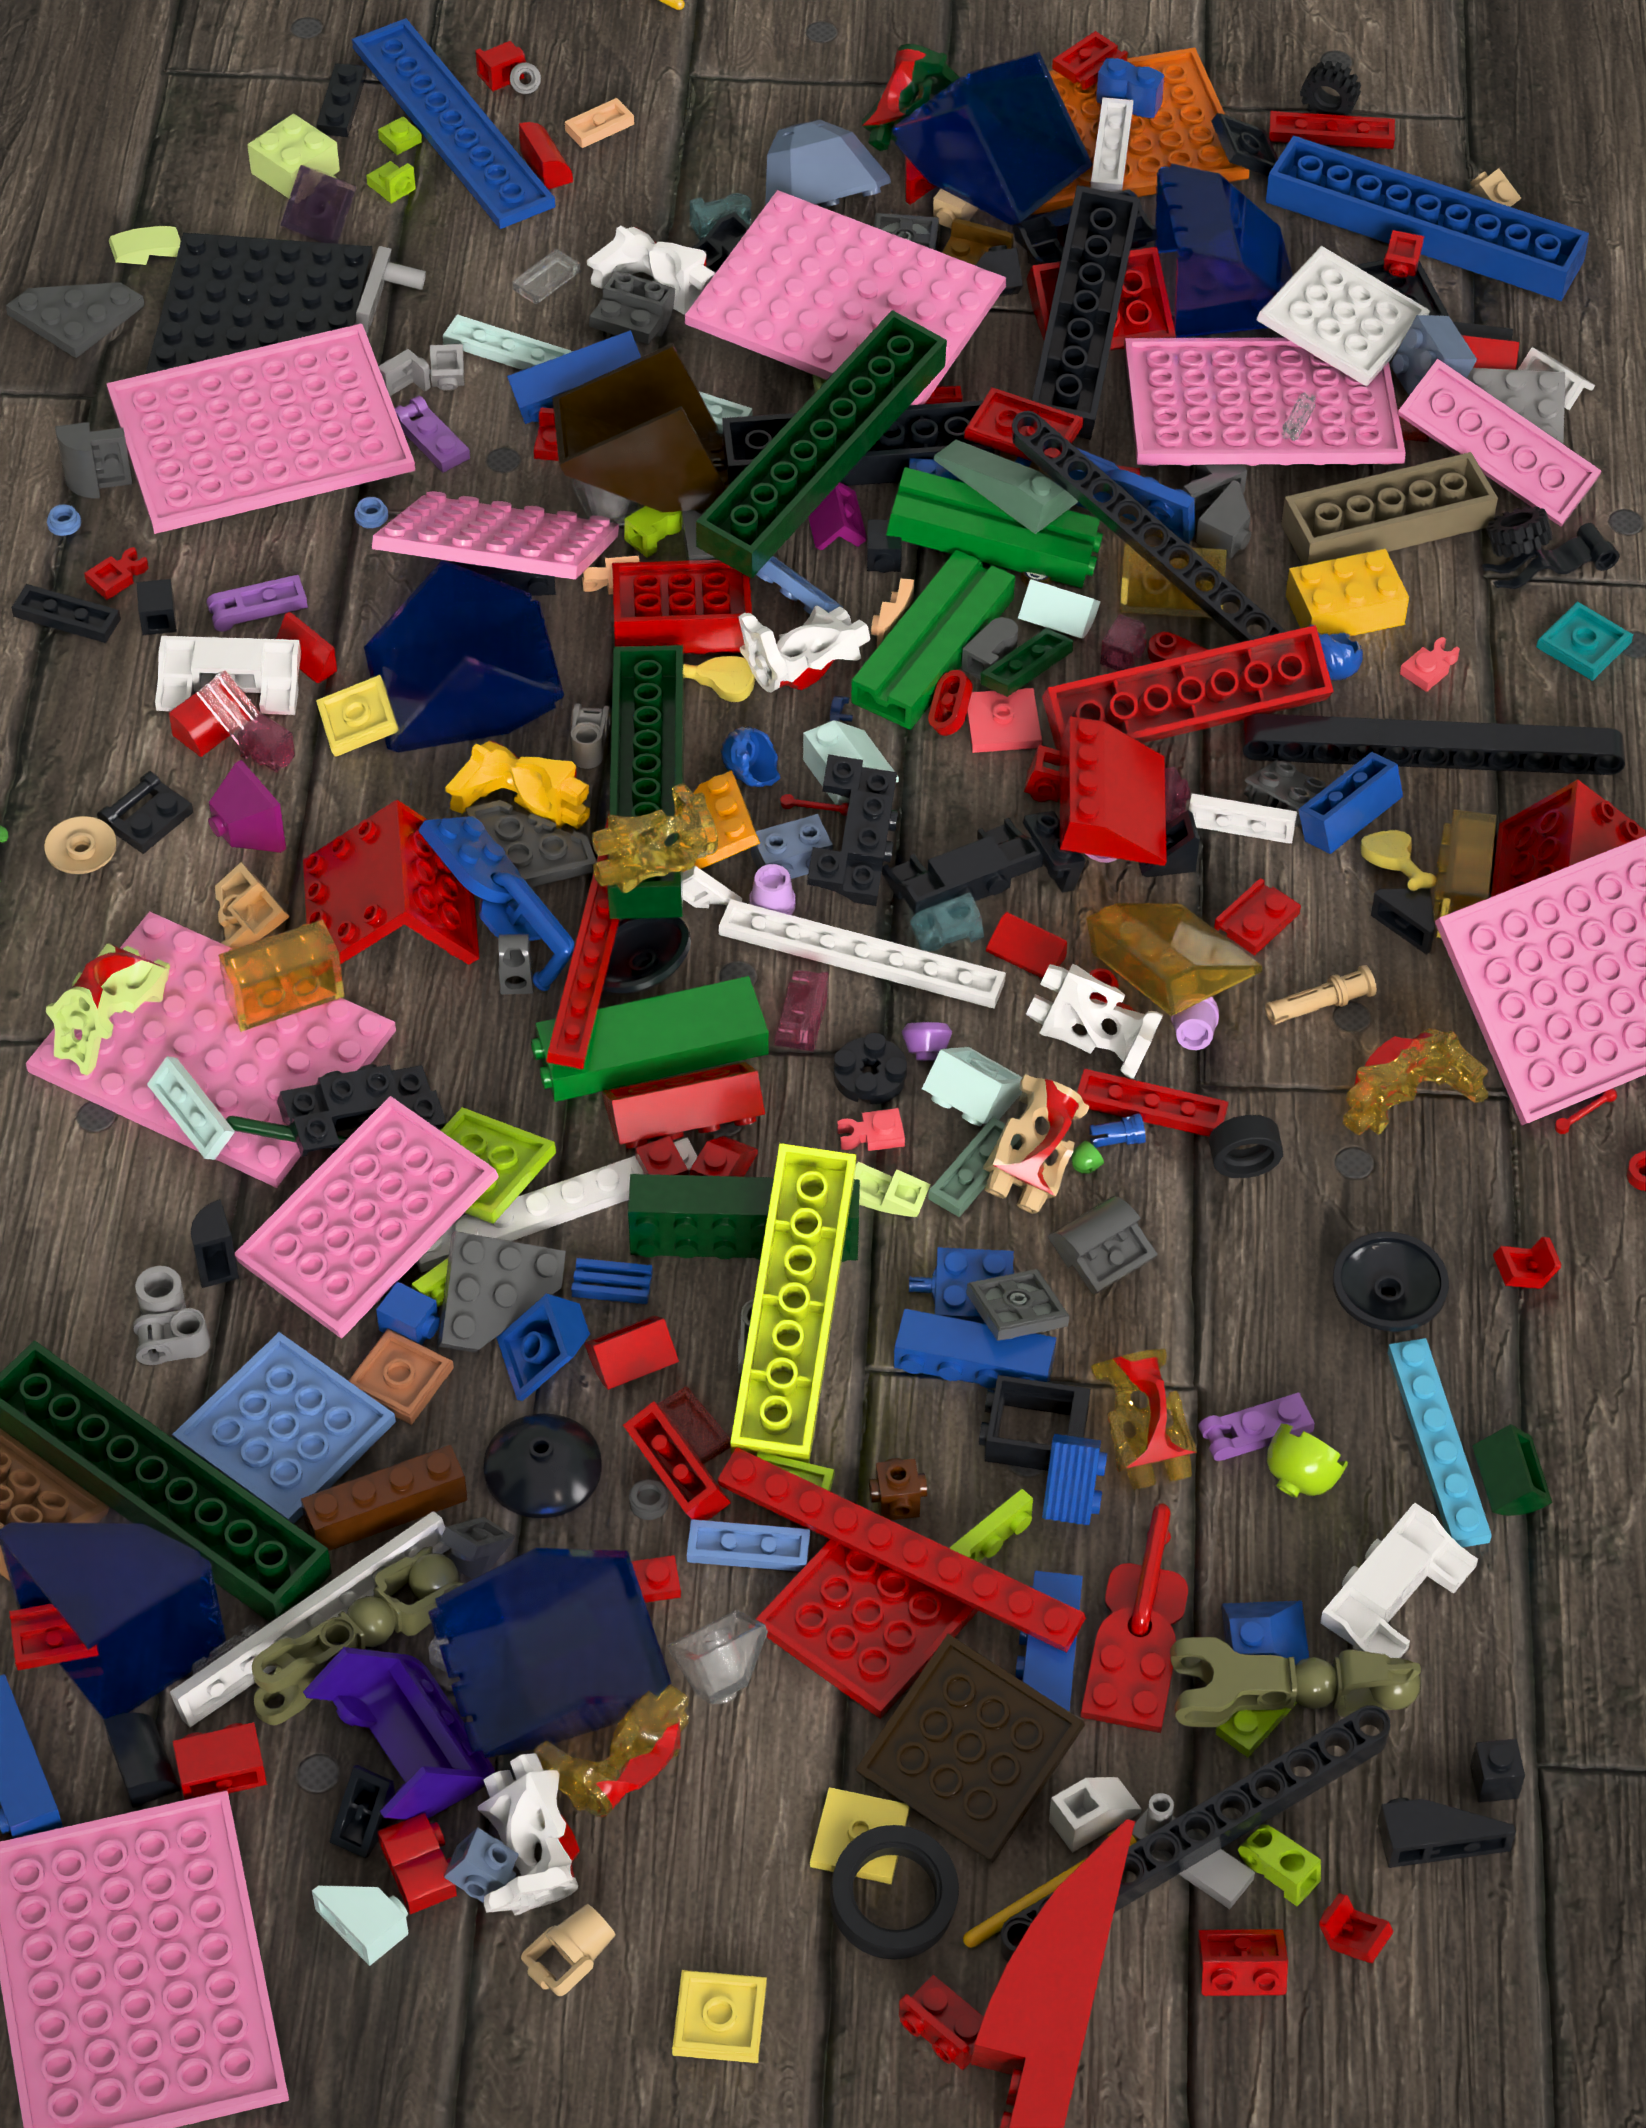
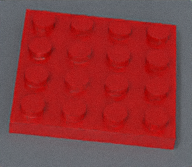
(862, 1624)

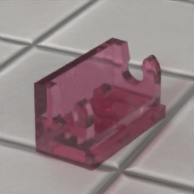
(803, 1011)

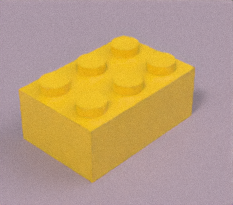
(1348, 594)

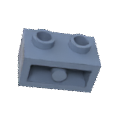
(791, 844)

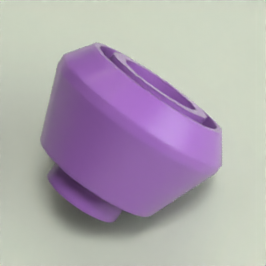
(926, 1039)

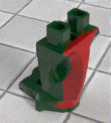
(911, 78)

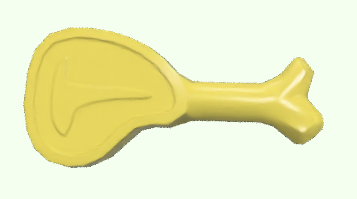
(725, 675)
(1393, 852)

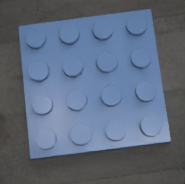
(285, 1426)

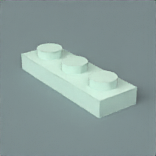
(190, 1108)

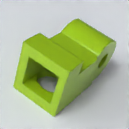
(650, 526)
(1282, 1862)

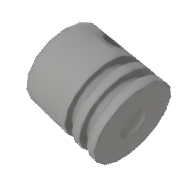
(159, 1291)

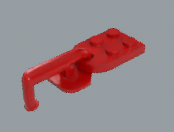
(1133, 1644)

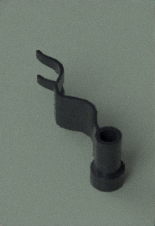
(1586, 547)

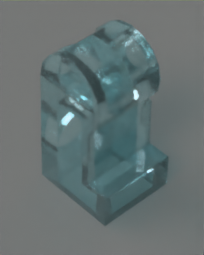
(705, 215)
(948, 923)

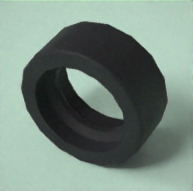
(1246, 1131)

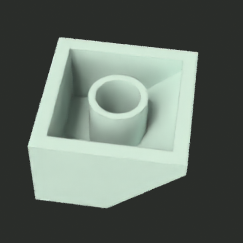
(843, 741)
(972, 1084)

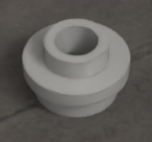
(521, 69)

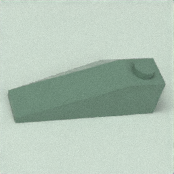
(1014, 488)

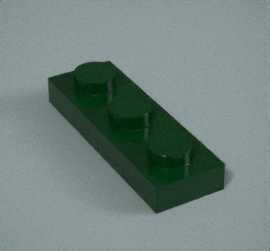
(1026, 662)

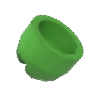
(1086, 1158)

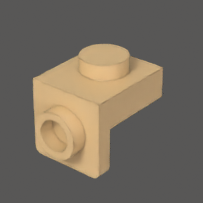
(1495, 188)

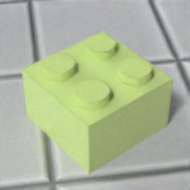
(286, 146)

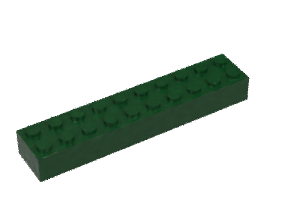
(820, 444)
(647, 762)
(158, 1482)

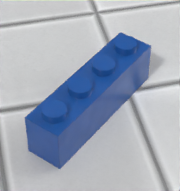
(540, 383)
(969, 1351)
(1045, 1666)
(24, 1791)

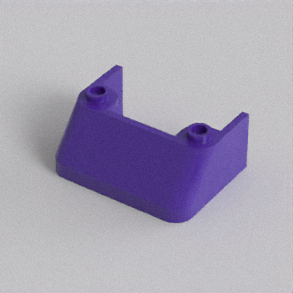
(411, 1723)

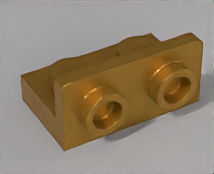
(972, 240)

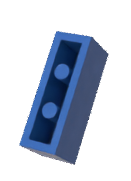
(1351, 802)

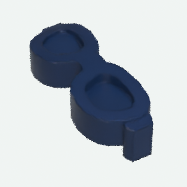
(837, 707)

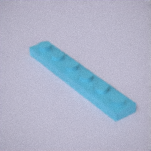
(1439, 1443)

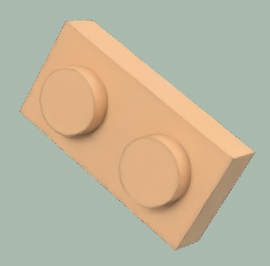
(599, 123)

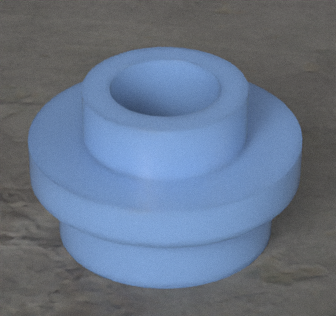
(371, 512)
(63, 520)

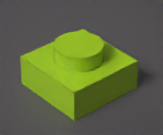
(400, 135)

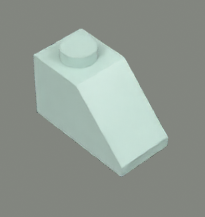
(363, 1918)

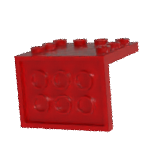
(1558, 834)
(385, 879)

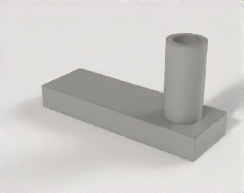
(382, 271)
(1216, 1875)

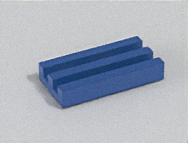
(613, 1276)

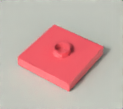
(1003, 721)

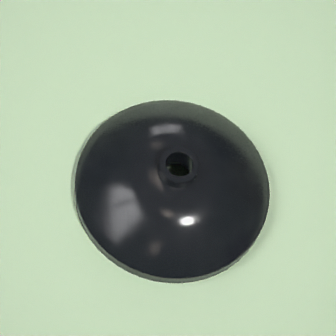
(646, 953)
(1392, 1266)
(544, 1482)

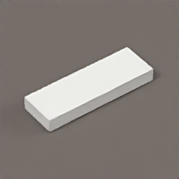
(1243, 818)

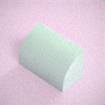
(1058, 609)

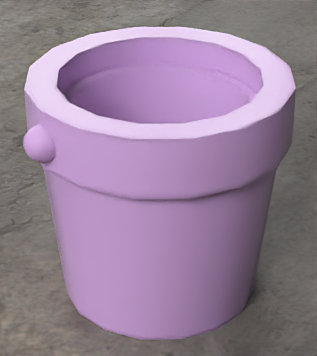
(773, 889)
(1196, 1024)

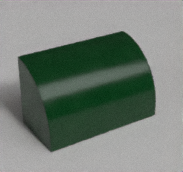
(1512, 1472)

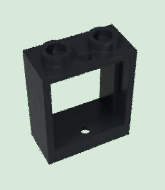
(1033, 1396)

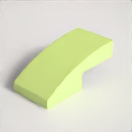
(137, 244)
(889, 1194)

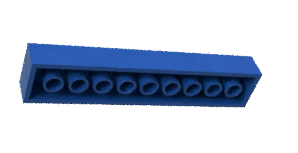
(1454, 223)

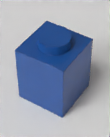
(408, 1314)

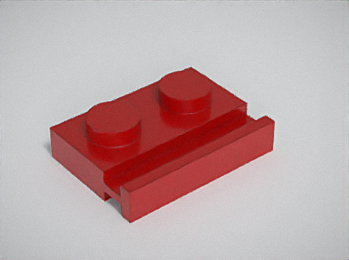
(1085, 59)
(1257, 916)
(45, 1638)

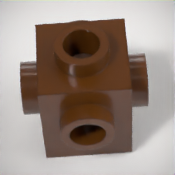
(898, 1488)

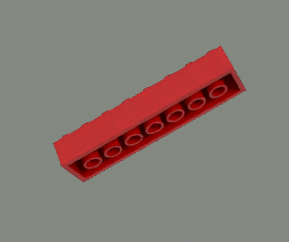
(1198, 688)

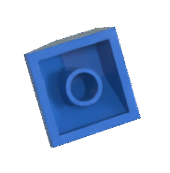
(542, 1342)
(1266, 1628)

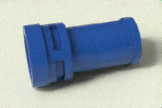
(1128, 1131)

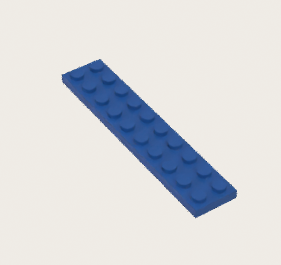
(453, 123)

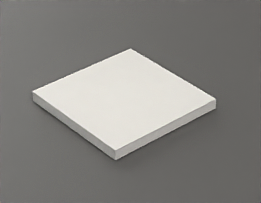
(1342, 315)

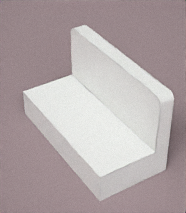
(1574, 382)

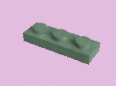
(966, 1175)

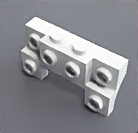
(253, 664)
(1390, 1576)

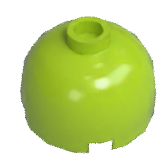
(1303, 1463)

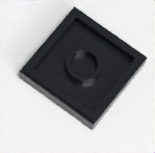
(1245, 144)

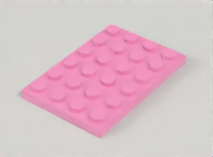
(366, 1216)

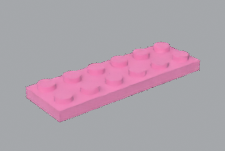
(1501, 441)

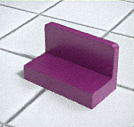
(837, 517)

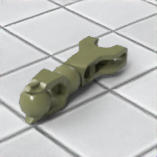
(365, 1624)
(1276, 1682)

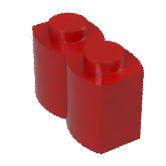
(417, 1862)

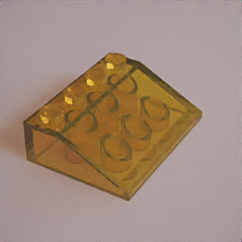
(1167, 953)

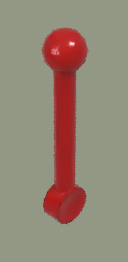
(789, 802)
(1563, 1125)

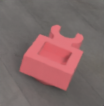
(1428, 667)
(878, 1130)

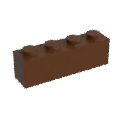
(385, 1498)

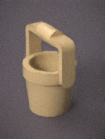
(577, 1940)

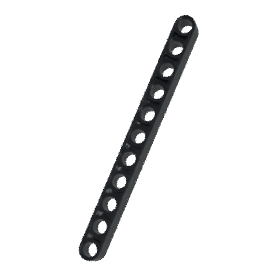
(1136, 533)
(1434, 744)
(1243, 1797)

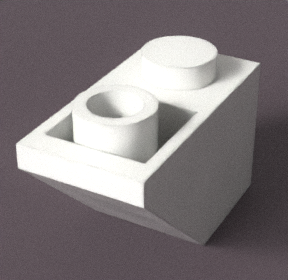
(1091, 1810)

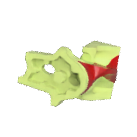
(107, 985)

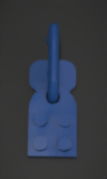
(1169, 506)
(506, 899)

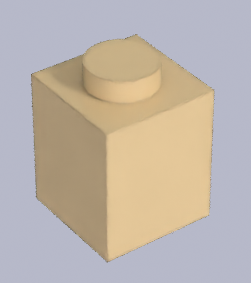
(948, 207)

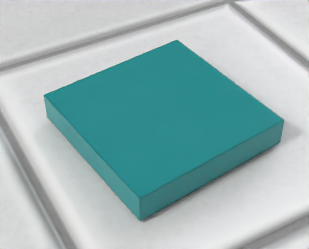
(1584, 641)

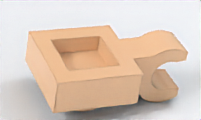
(596, 578)

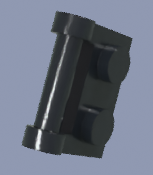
(150, 821)

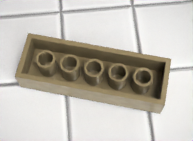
(1390, 510)

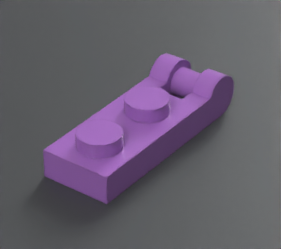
(431, 435)
(256, 602)
(1255, 1426)

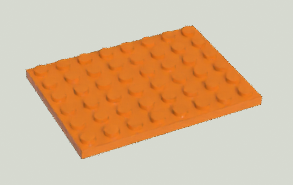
(1176, 135)

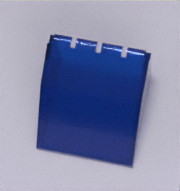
(997, 139)
(1228, 251)
(464, 660)
(126, 1590)
(548, 1648)

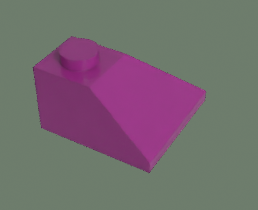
(246, 812)

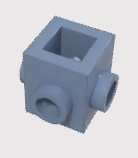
(481, 1864)

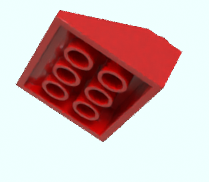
(1143, 301)
(680, 605)
(1111, 794)

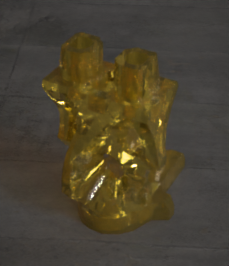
(638, 844)

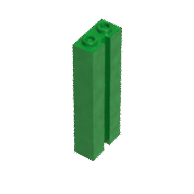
(956, 517)
(930, 639)
(660, 1039)

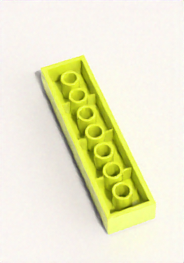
(794, 1302)

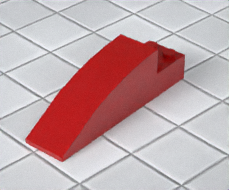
(1048, 1990)

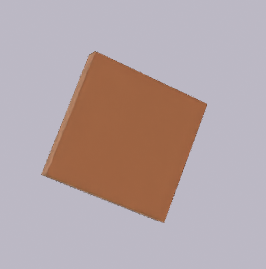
(401, 1375)

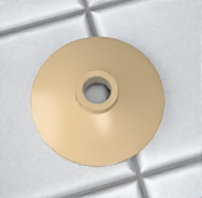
(80, 845)

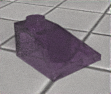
(318, 205)

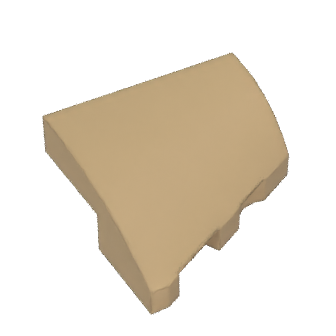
(246, 908)

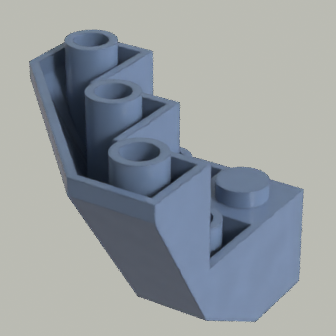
(821, 164)

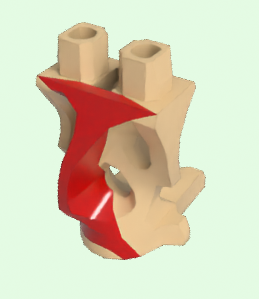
(1027, 1165)

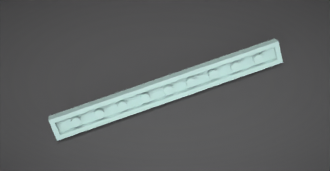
(527, 352)

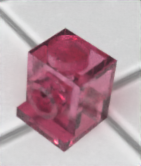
(1123, 643)
(266, 743)

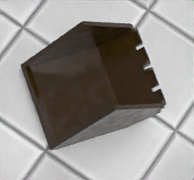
(643, 435)

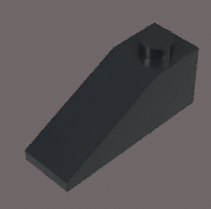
(1434, 1832)

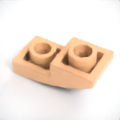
(893, 611)

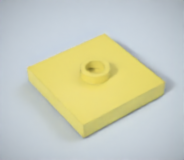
(357, 715)
(847, 1817)
(719, 2016)

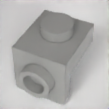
(447, 366)
(404, 370)

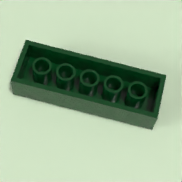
(709, 1216)

